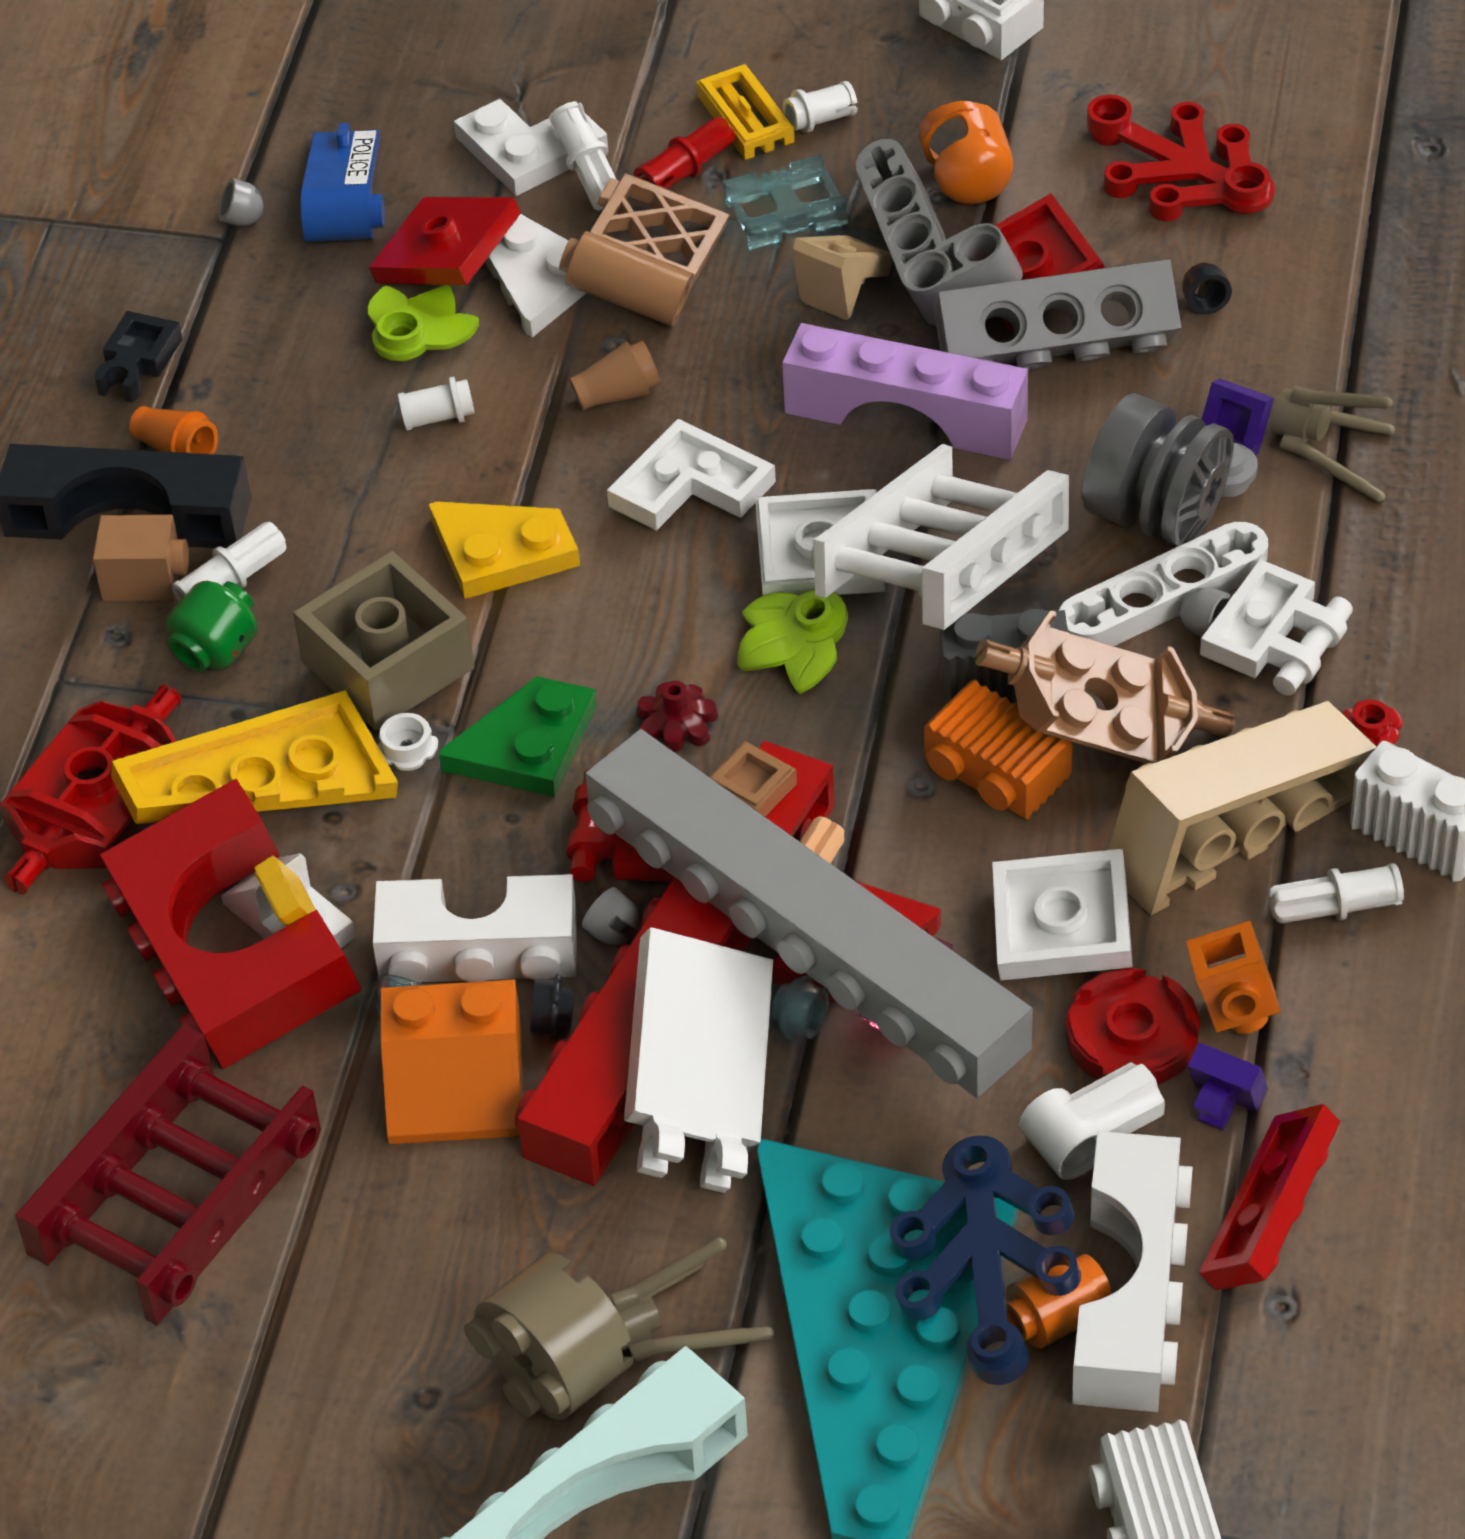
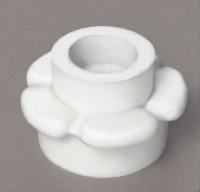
(407, 741)

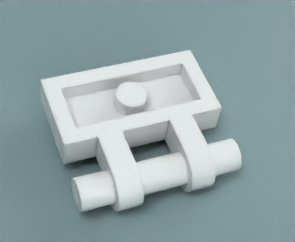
(1261, 615)

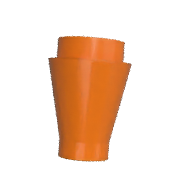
(174, 430)

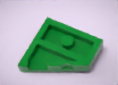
(525, 738)

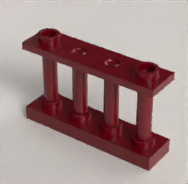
(143, 1121)

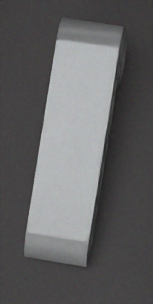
(916, 239)

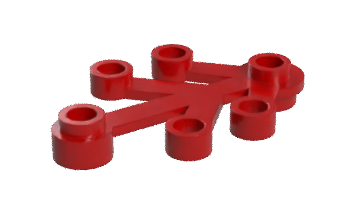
(1241, 187)

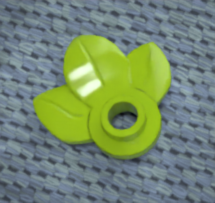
(417, 324)
(789, 638)

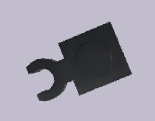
(136, 348)

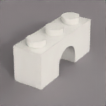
(522, 939)

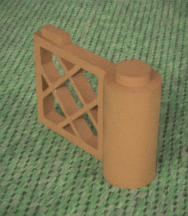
(635, 271)

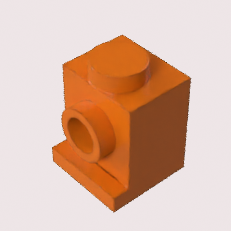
(1238, 991)

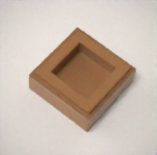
(756, 777)

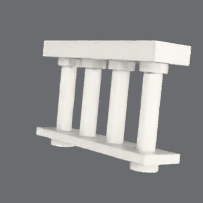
(958, 570)

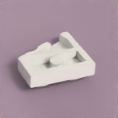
(530, 275)

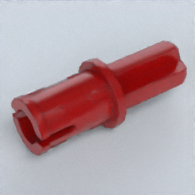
(687, 154)

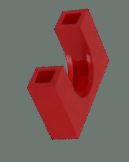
(234, 996)

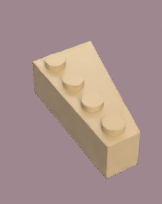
(1233, 798)

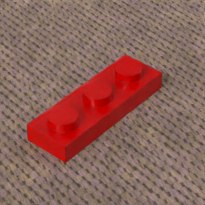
(1270, 1198)

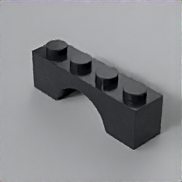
(57, 487)

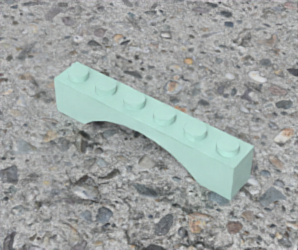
(657, 1433)

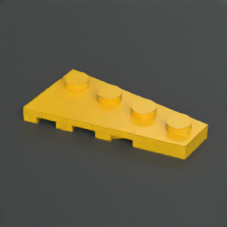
(281, 760)

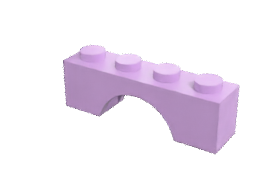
(970, 398)

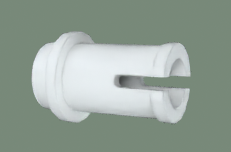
(819, 106)
(436, 404)

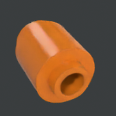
(1048, 1317)

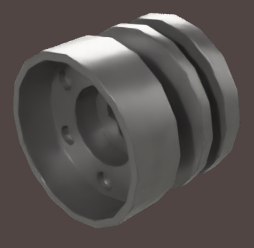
(1157, 470)

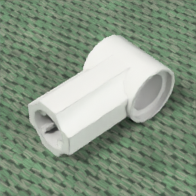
(1067, 1124)

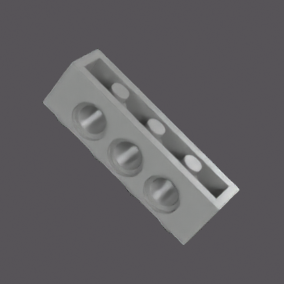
(1142, 288)

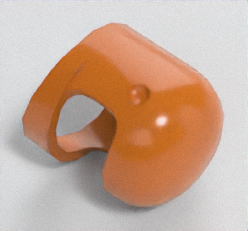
(976, 165)

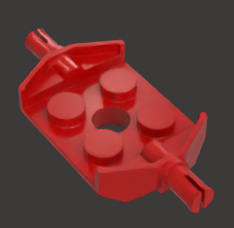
(74, 820)

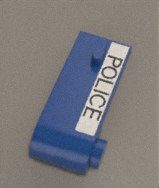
(339, 187)

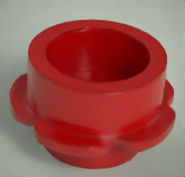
(1375, 721)

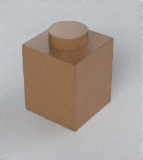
(139, 557)

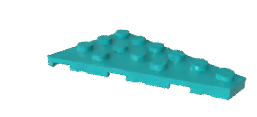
(869, 1375)

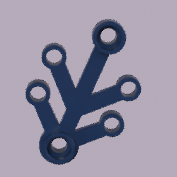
(982, 1244)

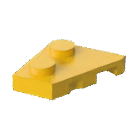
(502, 544)

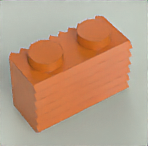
(996, 751)

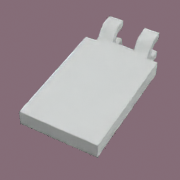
(698, 1054)

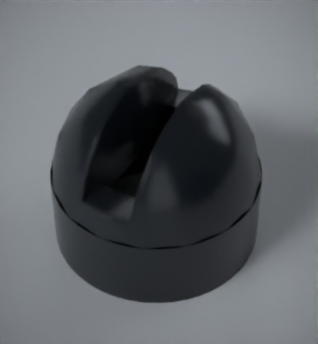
(1213, 290)

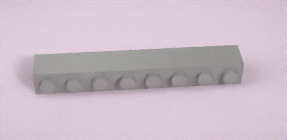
(810, 914)

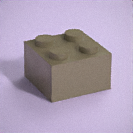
(384, 639)

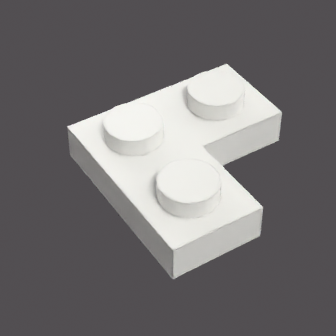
(512, 149)
(687, 464)

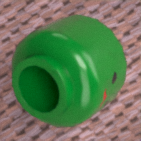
(211, 626)

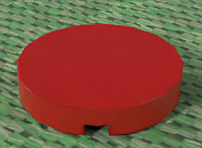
(1134, 1020)

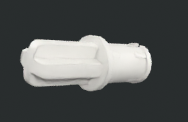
(583, 149)
(237, 560)
(1337, 894)

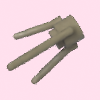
(1304, 416)
(642, 1317)

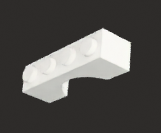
(1122, 1336)

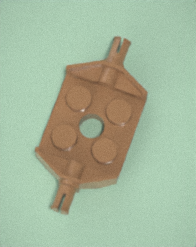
(1145, 698)

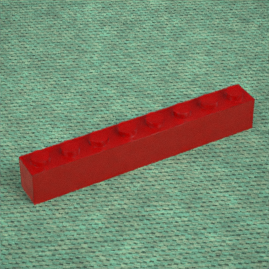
(579, 1107)

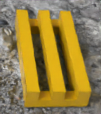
(745, 141)

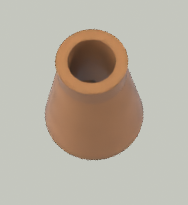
(616, 377)

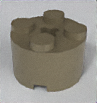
(550, 1338)

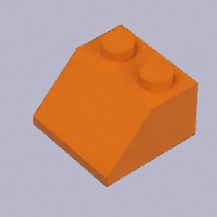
(451, 1061)

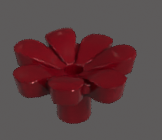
(676, 714)

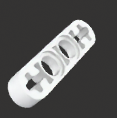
(1157, 581)

